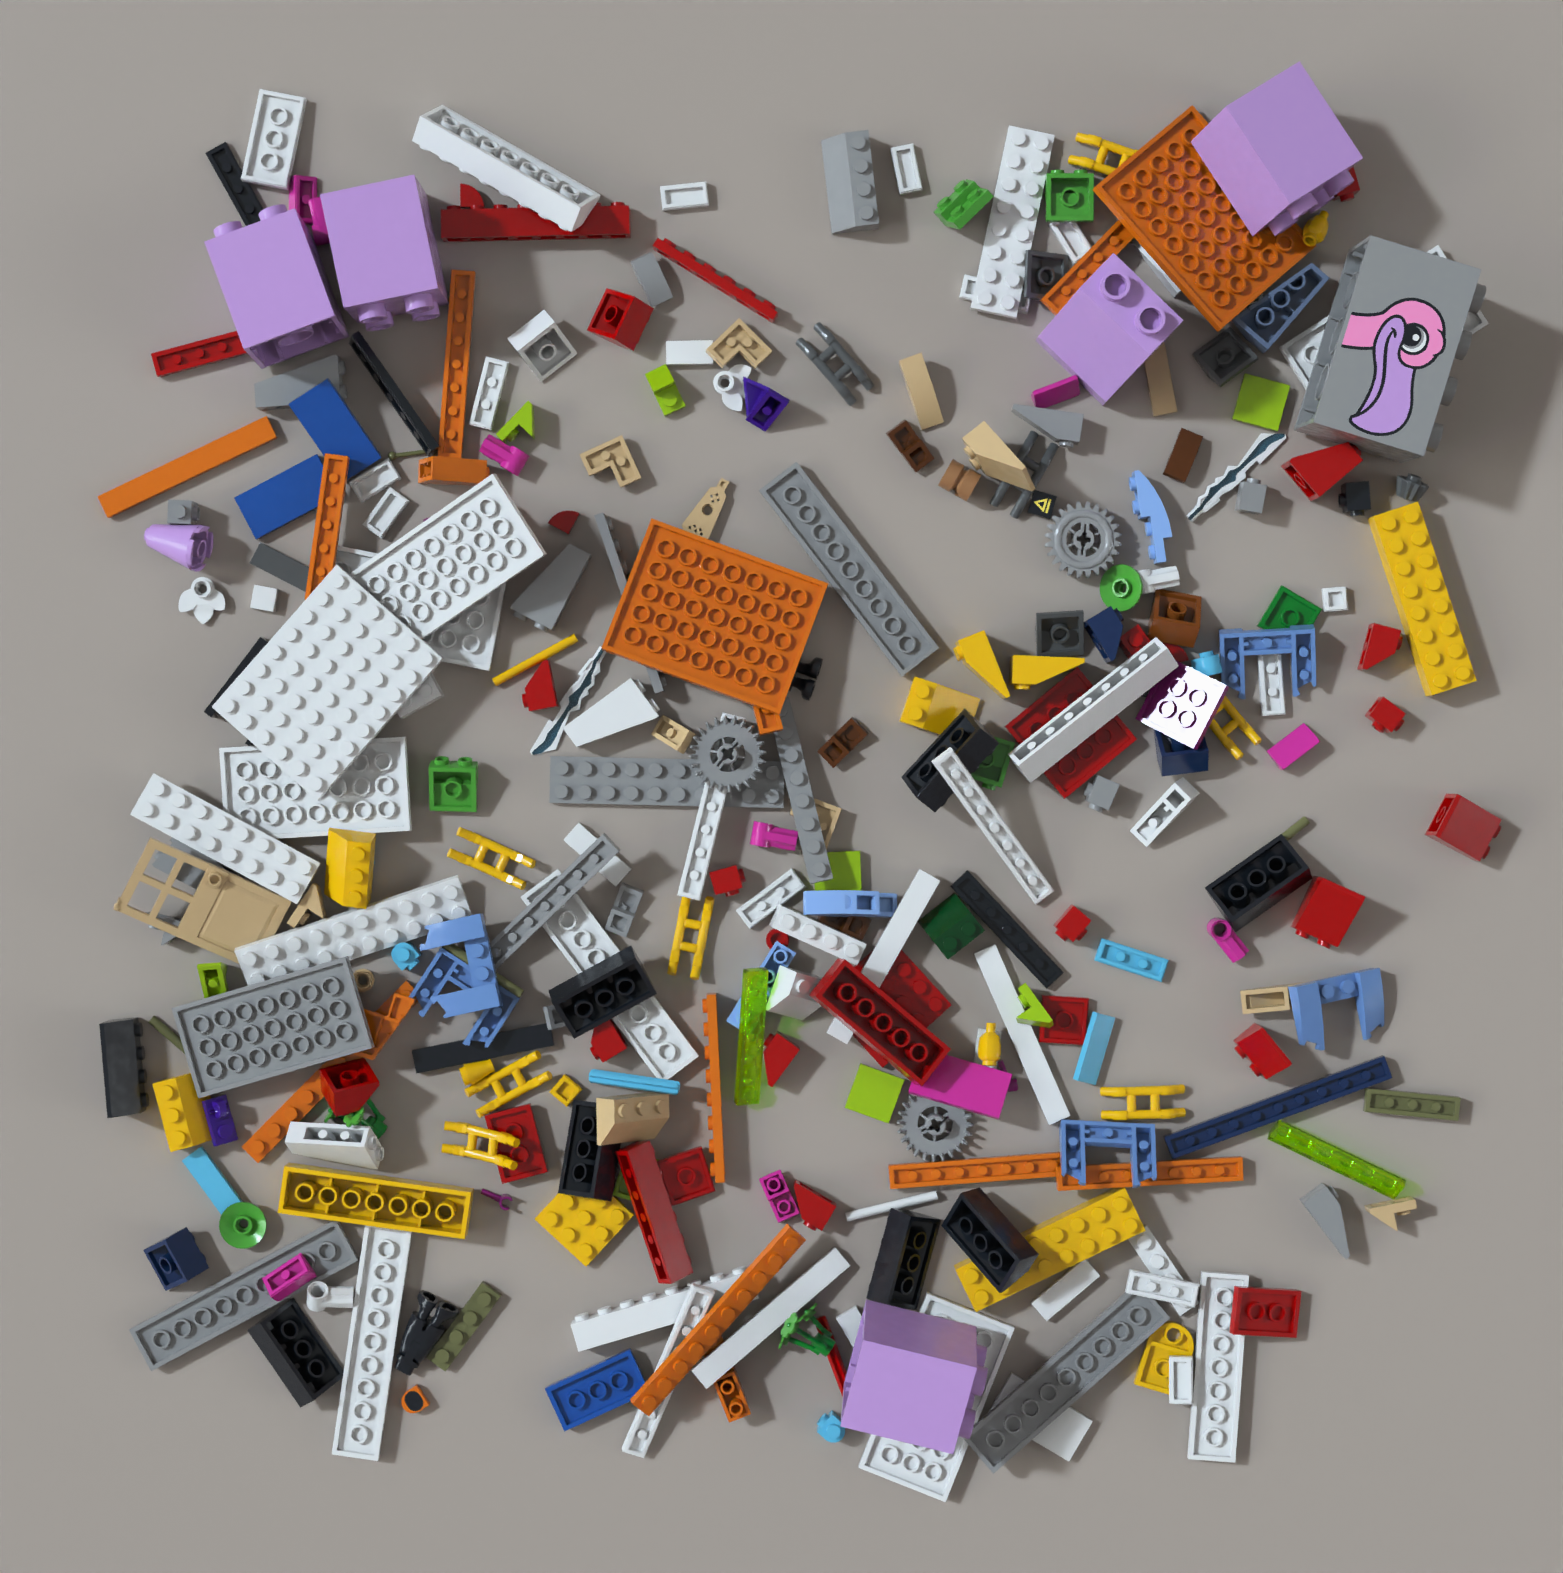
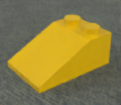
(980, 659)
(1031, 670)
(935, 706)

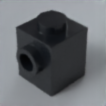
(1355, 498)

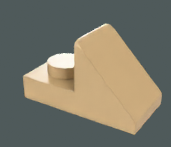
(673, 734)
(311, 901)
(1385, 1210)

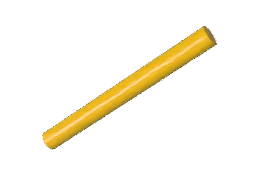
(534, 660)

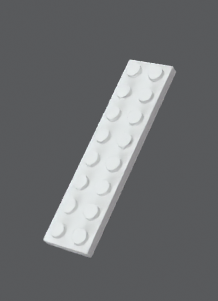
(1012, 221)
(225, 838)
(1216, 1371)

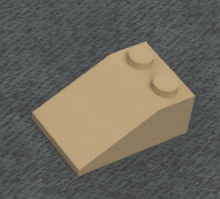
(995, 458)

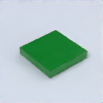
(1288, 610)

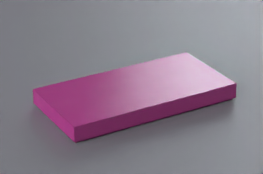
(966, 1086)

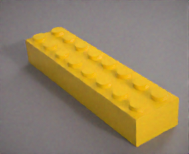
(1422, 599)
(375, 1200)
(1061, 1244)

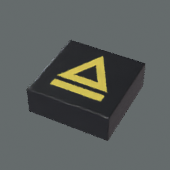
(1042, 504)

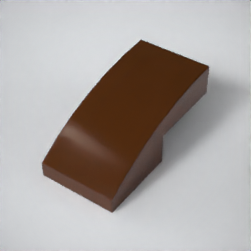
(910, 445)
(1182, 455)
(842, 742)
(853, 925)

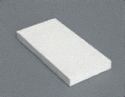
(273, 139)
(1063, 1433)

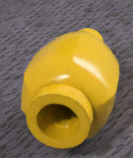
(1315, 229)
(989, 1046)

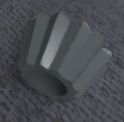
(1410, 487)

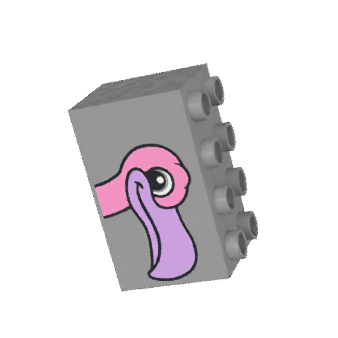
(1390, 350)

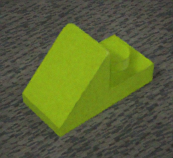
(665, 390)
(523, 418)
(213, 978)
(1036, 1014)

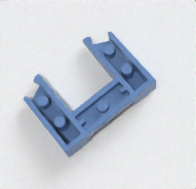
(1297, 640)
(447, 968)
(485, 988)
(1308, 997)
(1137, 1136)

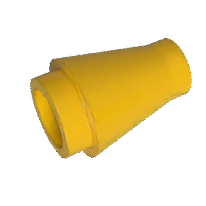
(475, 1071)

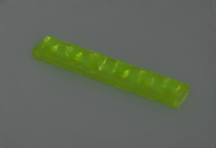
(751, 1036)
(1336, 1159)

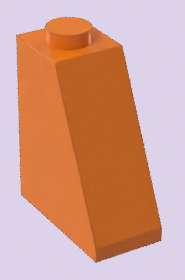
(452, 471)

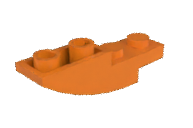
(730, 1391)

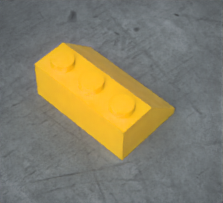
(349, 867)
(181, 1112)

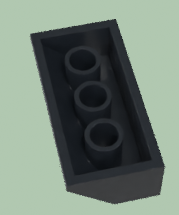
(969, 742)
(1259, 882)
(602, 992)
(123, 1067)
(587, 1167)
(989, 1239)
(903, 1258)
(296, 1352)

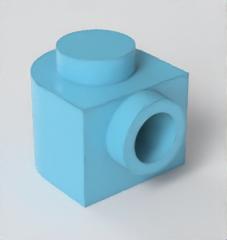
(1207, 663)
(405, 955)
(830, 1427)

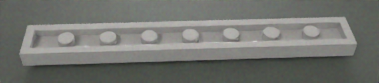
(620, 570)
(802, 798)
(552, 899)

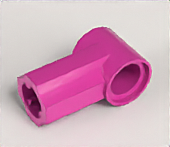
(319, 225)
(508, 457)
(769, 836)
(1228, 940)

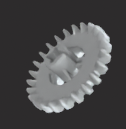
(1079, 562)
(712, 771)
(933, 1147)

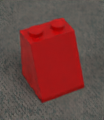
(1322, 468)
(1464, 827)
(1326, 912)

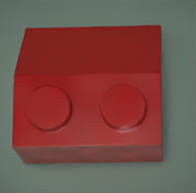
(620, 319)
(1261, 1051)
(348, 1085)

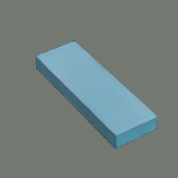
(1131, 959)
(1094, 1048)
(211, 1179)

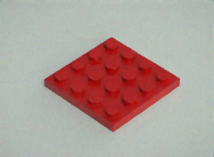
(1088, 756)
(912, 992)

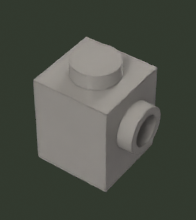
(1251, 496)
(183, 512)
(1100, 793)

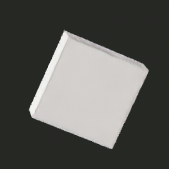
(264, 598)
(1334, 599)

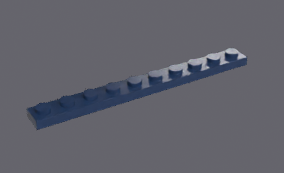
(1277, 1107)

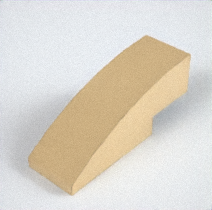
(921, 391)
(1266, 999)

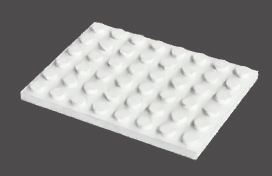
(327, 682)

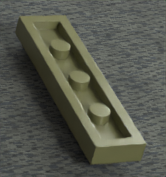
(1412, 1104)
(464, 1326)

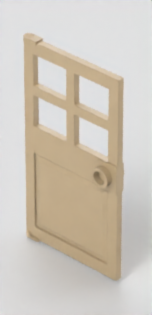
(220, 913)

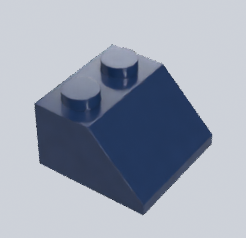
(1105, 632)
(1178, 758)
(176, 1258)

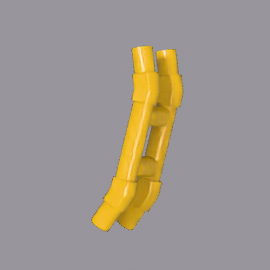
(1104, 146)
(1237, 721)
(477, 861)
(678, 943)
(503, 1097)
(1132, 1112)
(471, 1151)

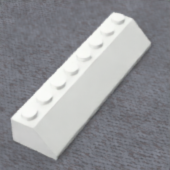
(505, 167)

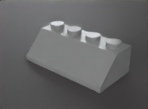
(850, 182)

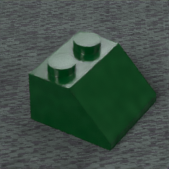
(951, 926)

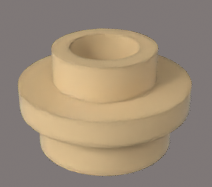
(370, 979)

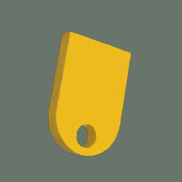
(1154, 1362)

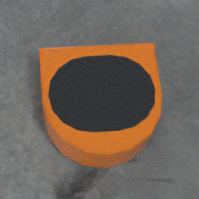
(414, 1400)

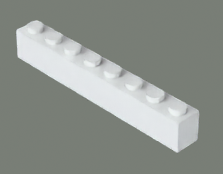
(1093, 709)
(643, 1315)

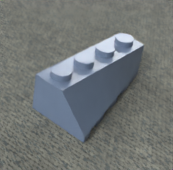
(1274, 312)

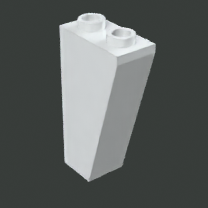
(614, 713)
(335, 1143)

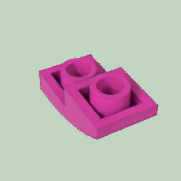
(779, 1196)

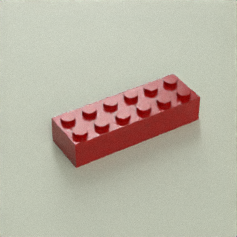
(879, 1022)

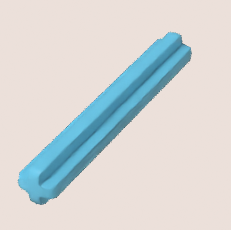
(634, 1082)

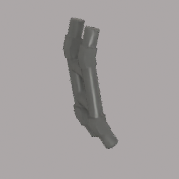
(835, 378)
(1038, 468)

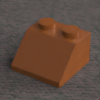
(1175, 618)

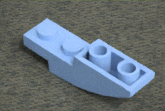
(1149, 506)
(849, 903)
(777, 956)

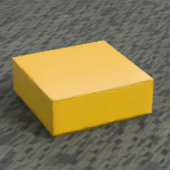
(566, 1090)

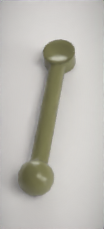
(392, 455)

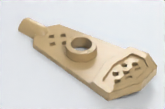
(699, 518)

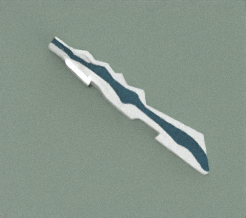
(1259, 451)
(570, 702)

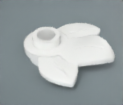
(734, 393)
(202, 603)

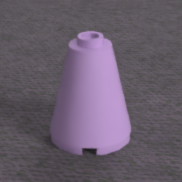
(181, 543)

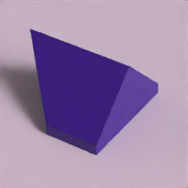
(762, 404)

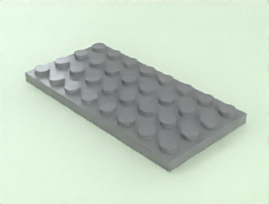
(273, 1027)

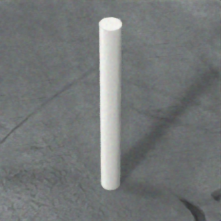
(885, 1207)

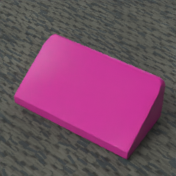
(300, 191)
(1056, 392)
(1293, 746)
(289, 1277)

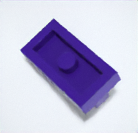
(219, 1120)

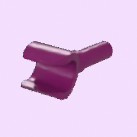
(1013, 1084)
(498, 1198)

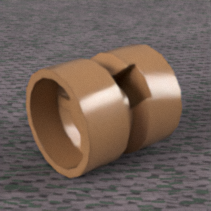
(959, 480)

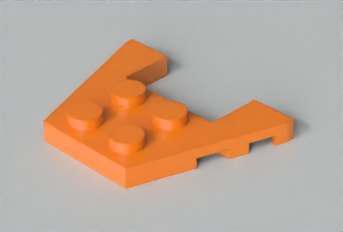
(384, 1026)

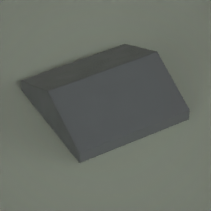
(1042, 272)
(1224, 357)
(1060, 633)

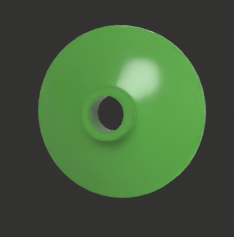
(1112, 587)
(241, 1236)

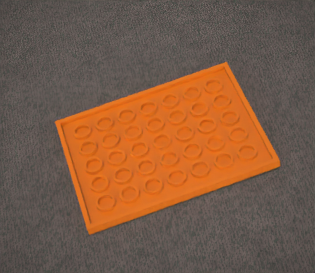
(1192, 228)
(715, 616)

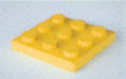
(583, 1223)

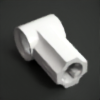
(1159, 579)
(329, 1296)

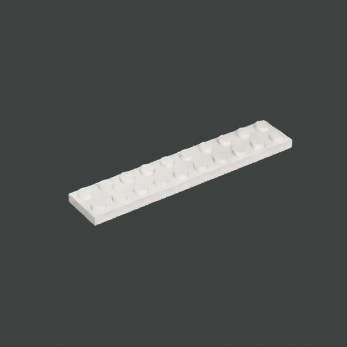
(354, 931)
(645, 1024)
(371, 1343)

